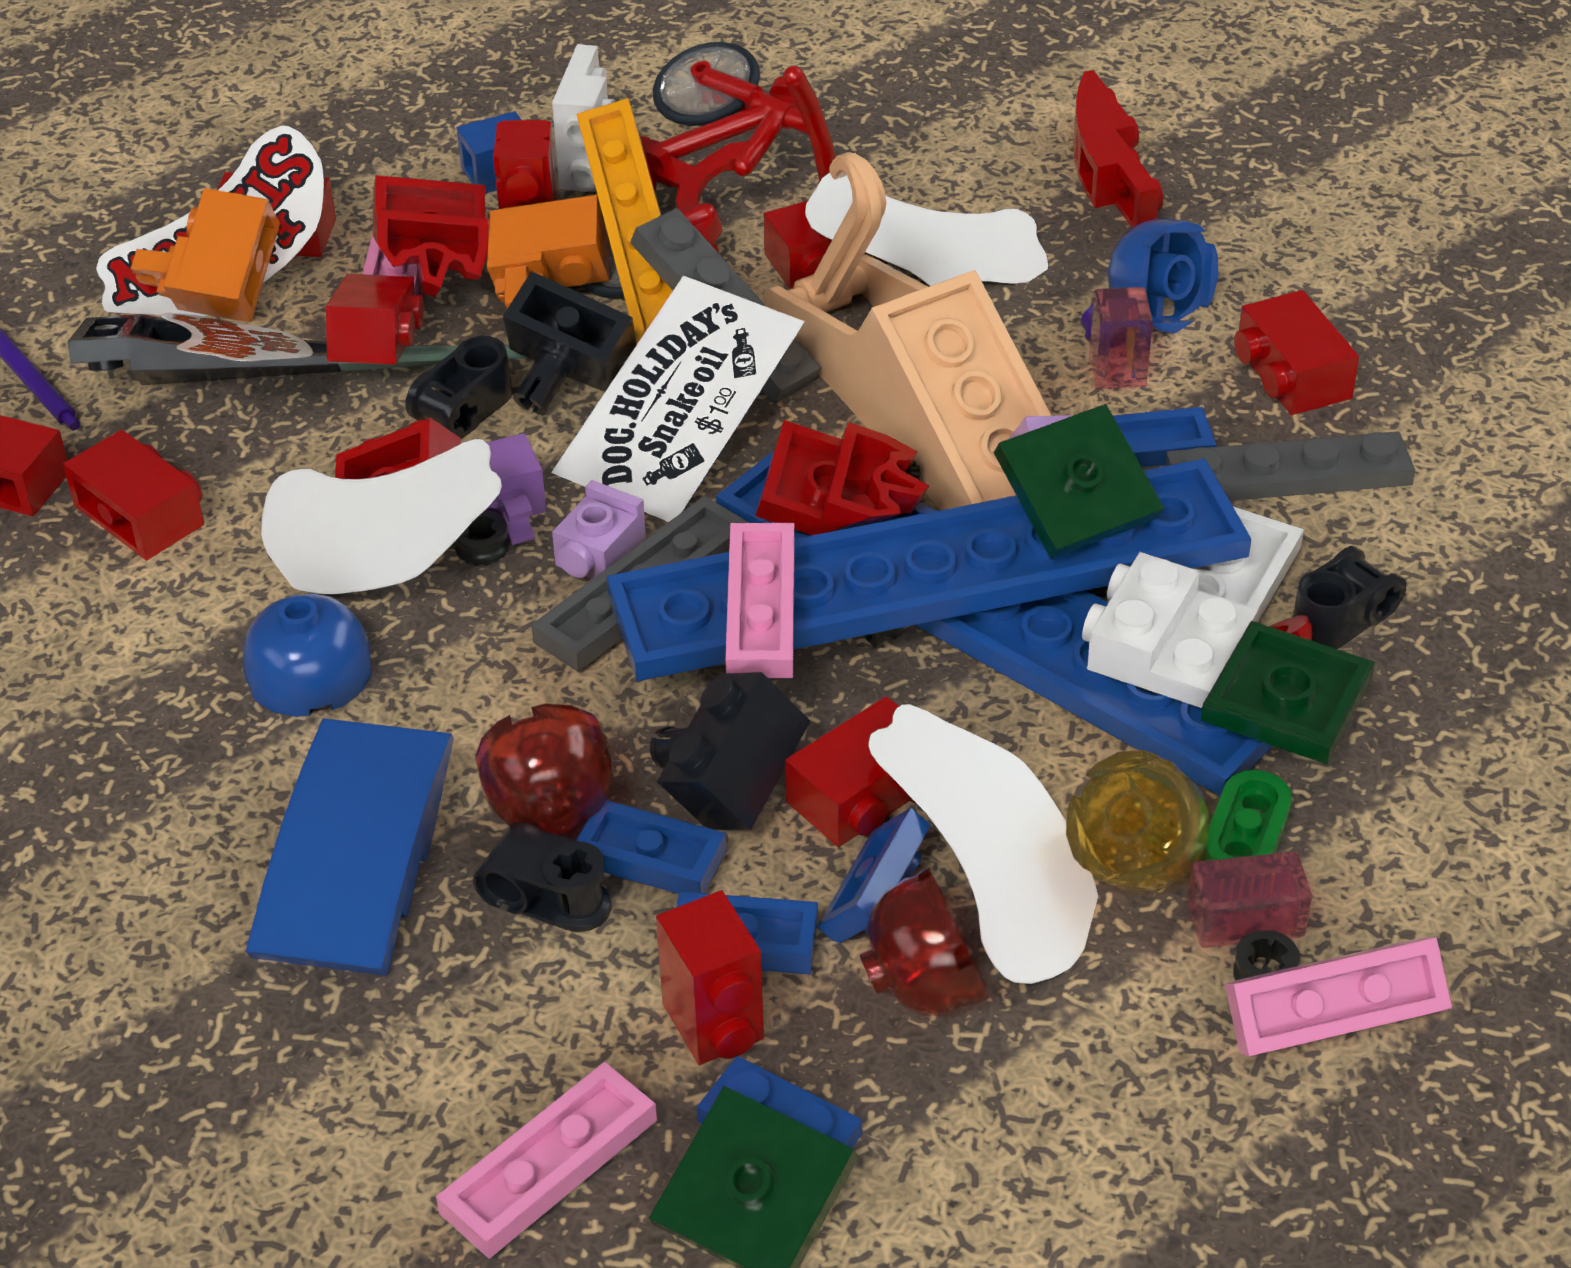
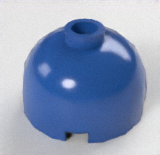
(1170, 263)
(306, 655)

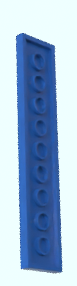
(917, 572)
(1045, 652)

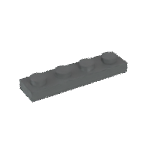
(679, 250)
(1306, 465)
(585, 621)

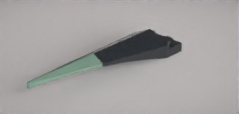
(154, 357)

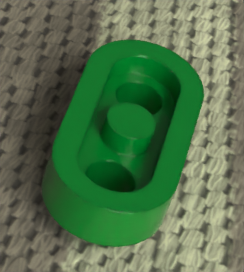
(1239, 828)

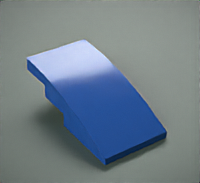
(351, 847)

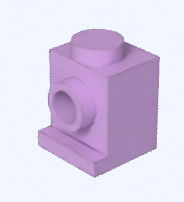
(598, 531)

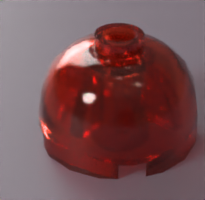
(546, 768)
(921, 950)

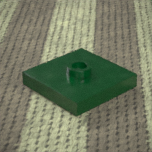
(1078, 480)
(1288, 692)
(753, 1185)

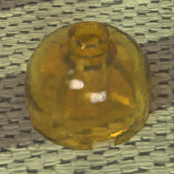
(1137, 822)

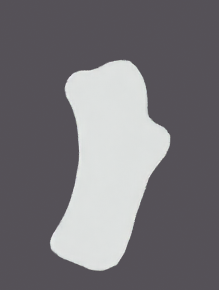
(939, 243)

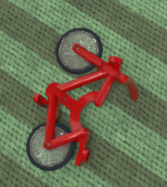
(720, 90)

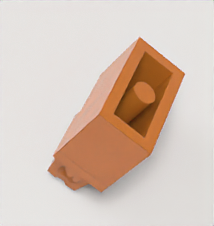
(554, 239)
(220, 261)

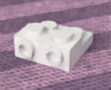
(580, 90)
(1163, 630)

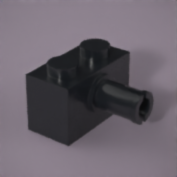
(565, 338)
(730, 751)

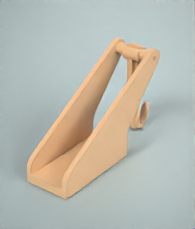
(926, 360)

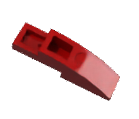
(1107, 156)

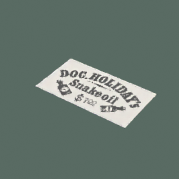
(679, 397)

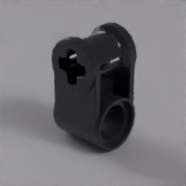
(467, 384)
(1347, 597)
(539, 872)

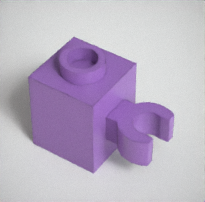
(521, 488)

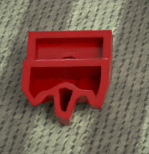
(431, 226)
(838, 482)

